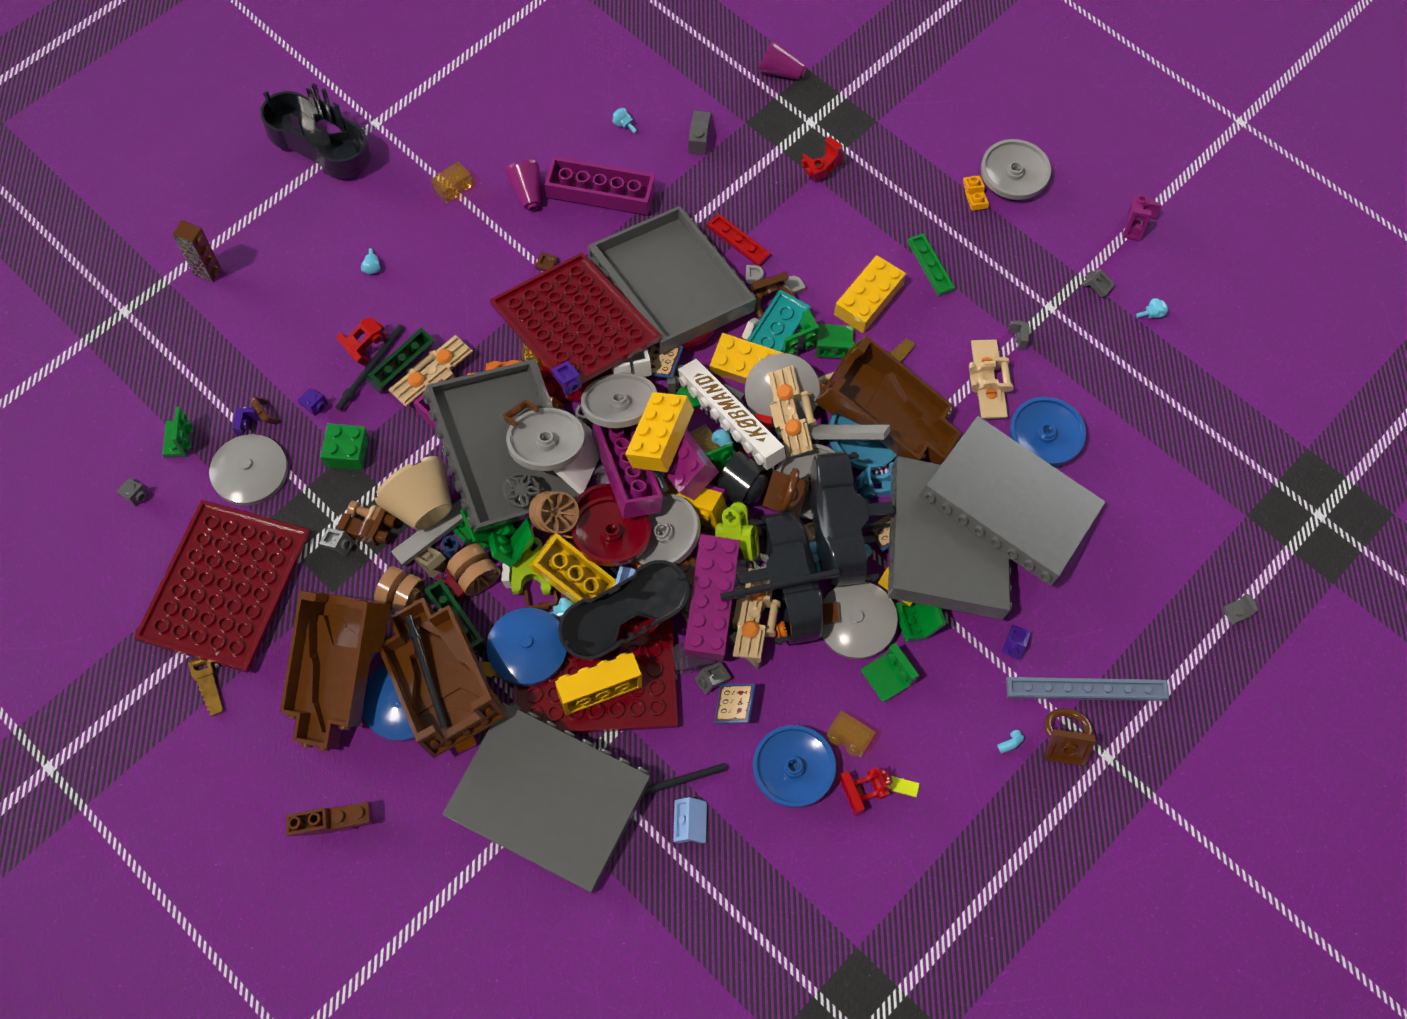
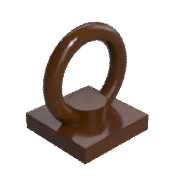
(769, 286)
(786, 492)
(1066, 745)

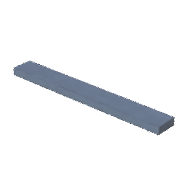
(1087, 689)

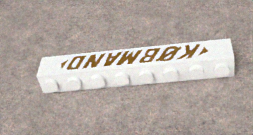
(731, 414)

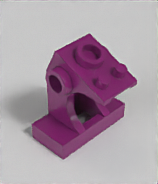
(1140, 209)

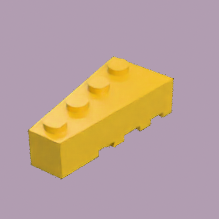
(708, 505)

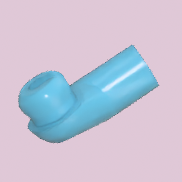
(1011, 744)

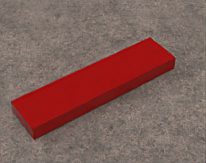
(738, 240)

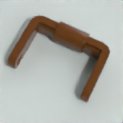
(256, 403)
(517, 409)
(545, 605)

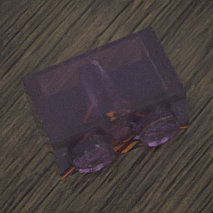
(688, 664)

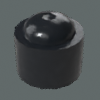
(743, 479)

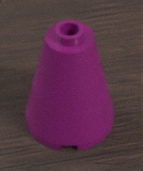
(781, 63)
(526, 182)

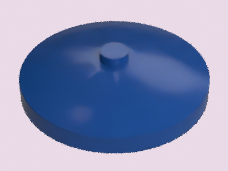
(1049, 429)
(526, 647)
(383, 708)
(794, 766)

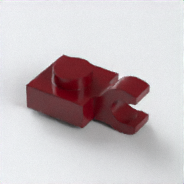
(455, 589)

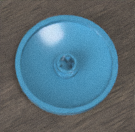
(871, 452)

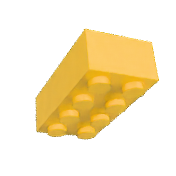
(869, 294)
(737, 357)
(659, 432)
(570, 570)
(598, 683)

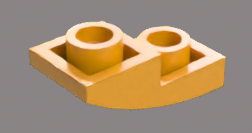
(975, 193)

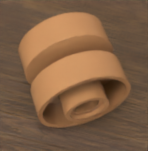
(554, 512)
(473, 569)
(399, 588)

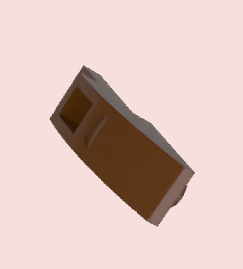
(329, 820)

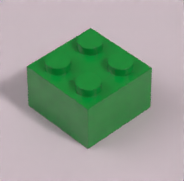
(344, 446)

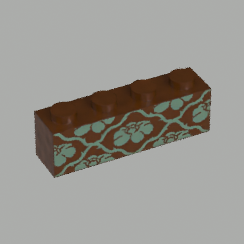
(197, 251)

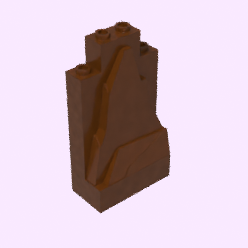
(880, 390)
(330, 664)
(456, 672)

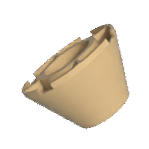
(417, 493)

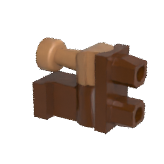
(371, 528)

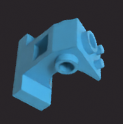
(864, 483)

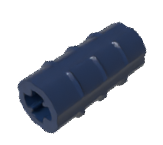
(450, 546)

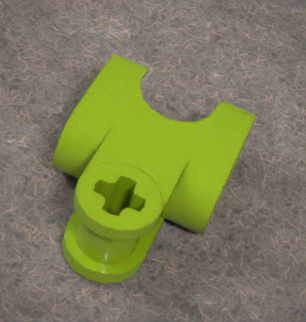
(737, 527)
(522, 573)

